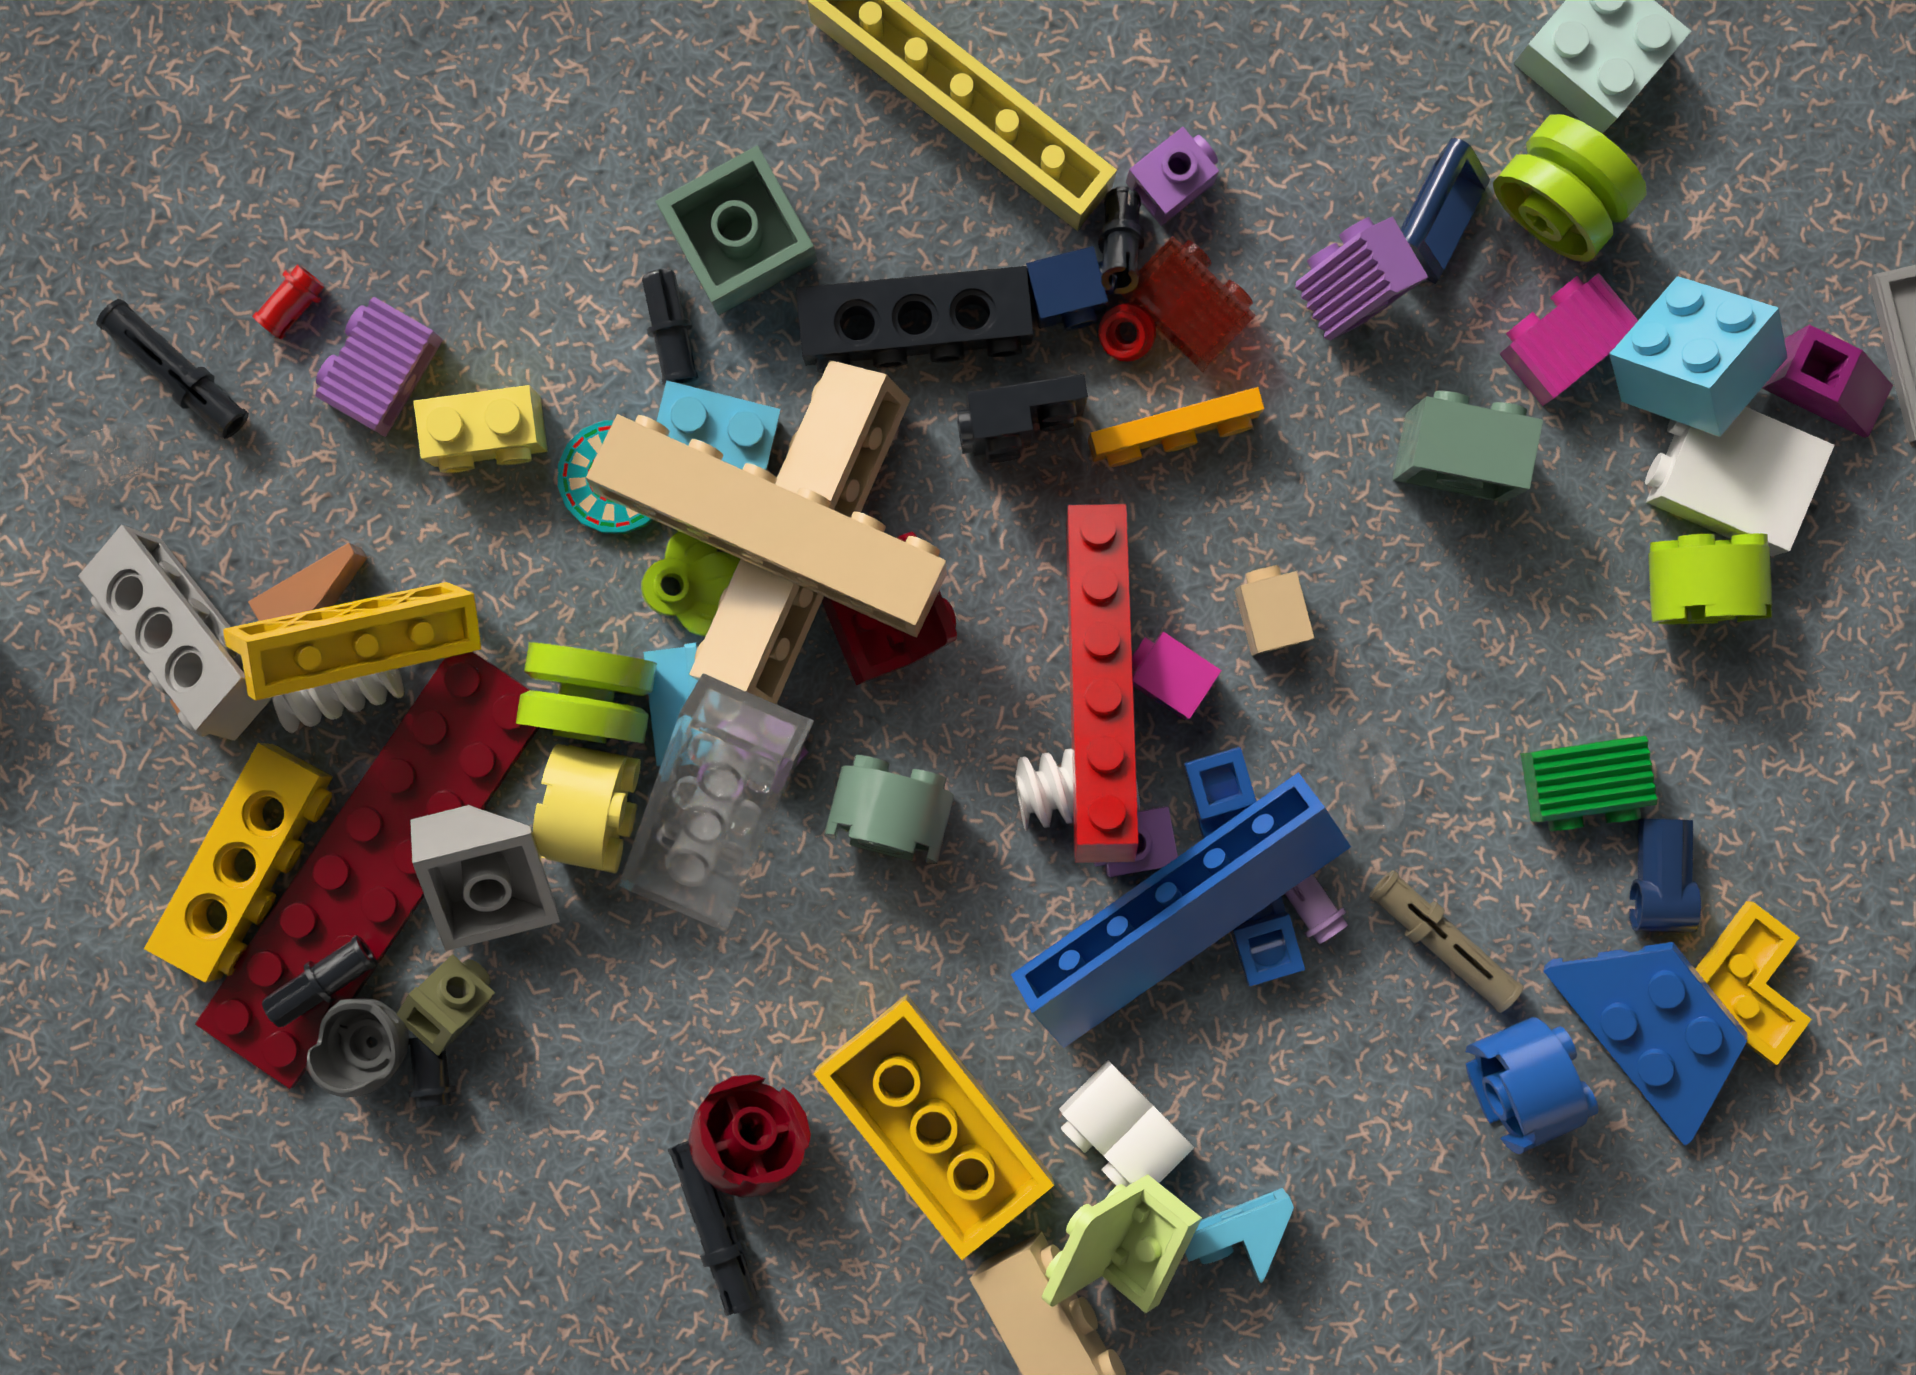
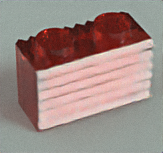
(1191, 303)

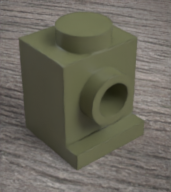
(437, 1015)

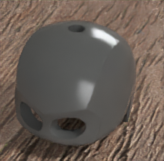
(345, 1059)

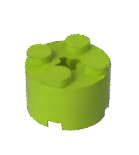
(1710, 579)

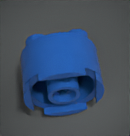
(1530, 1083)

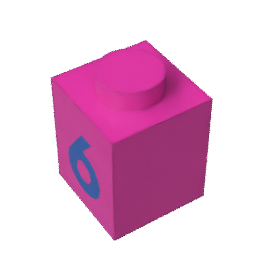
(1172, 674)

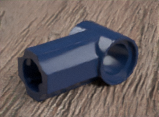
(1664, 888)

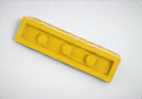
(355, 639)

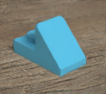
(1255, 1223)

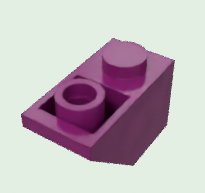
(1831, 380)

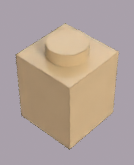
(1273, 610)

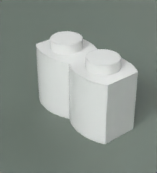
(1123, 1128)

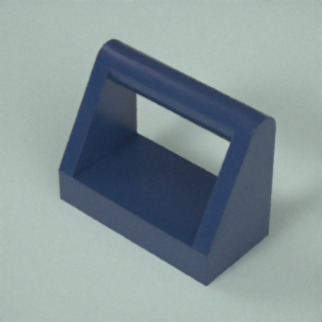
(1444, 206)

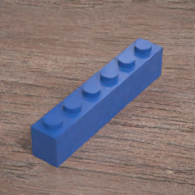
(1180, 910)

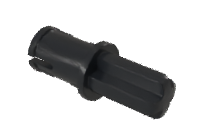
(669, 326)
(319, 982)

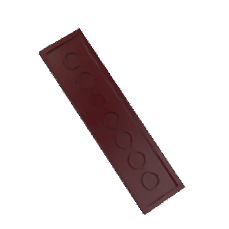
(361, 873)

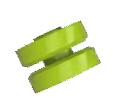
(1570, 187)
(586, 693)

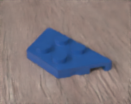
(1657, 1026)

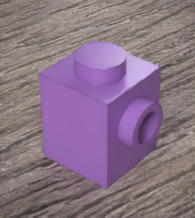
(1174, 174)
(1155, 844)

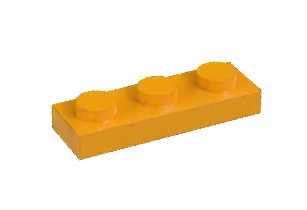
(1176, 427)

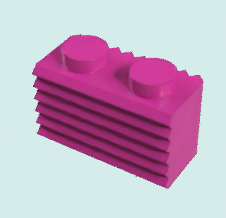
(1569, 339)

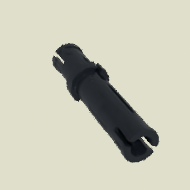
(190, 385)
(717, 1235)

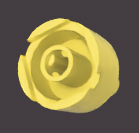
(586, 807)

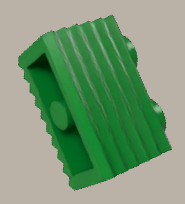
(1589, 780)

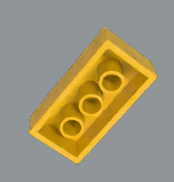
(934, 1127)

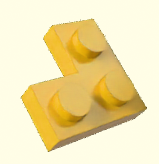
(1738, 975)

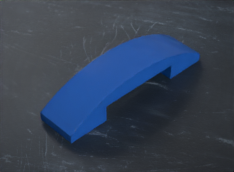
(1219, 793)

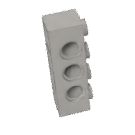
(172, 631)

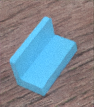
(670, 691)

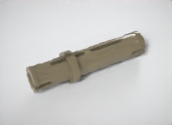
(1494, 985)

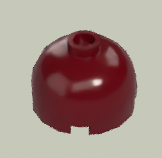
(748, 1136)

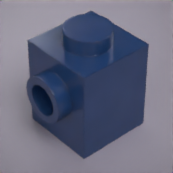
(1068, 289)

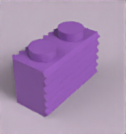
(1360, 277)
(377, 365)

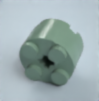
(890, 810)

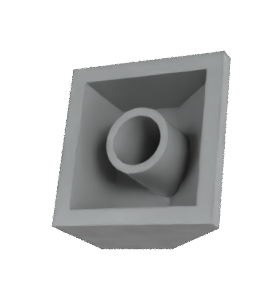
(480, 876)

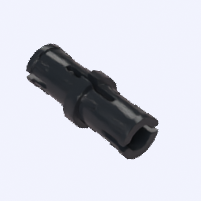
(1121, 240)

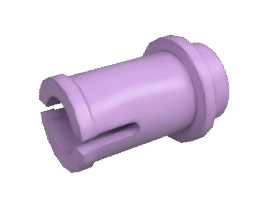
(1316, 909)

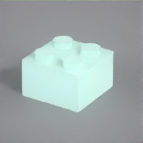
(1601, 54)

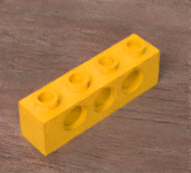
(183, 931)

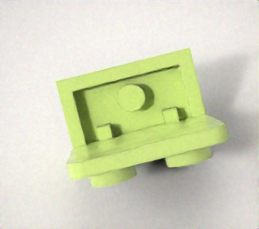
(1128, 1240)

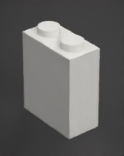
(1742, 482)

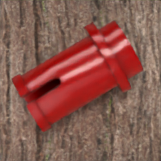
(289, 301)

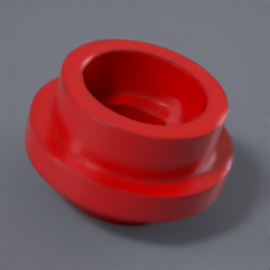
(1110, 332)

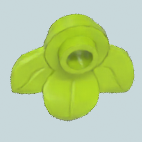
(702, 579)

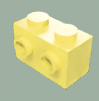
(480, 427)

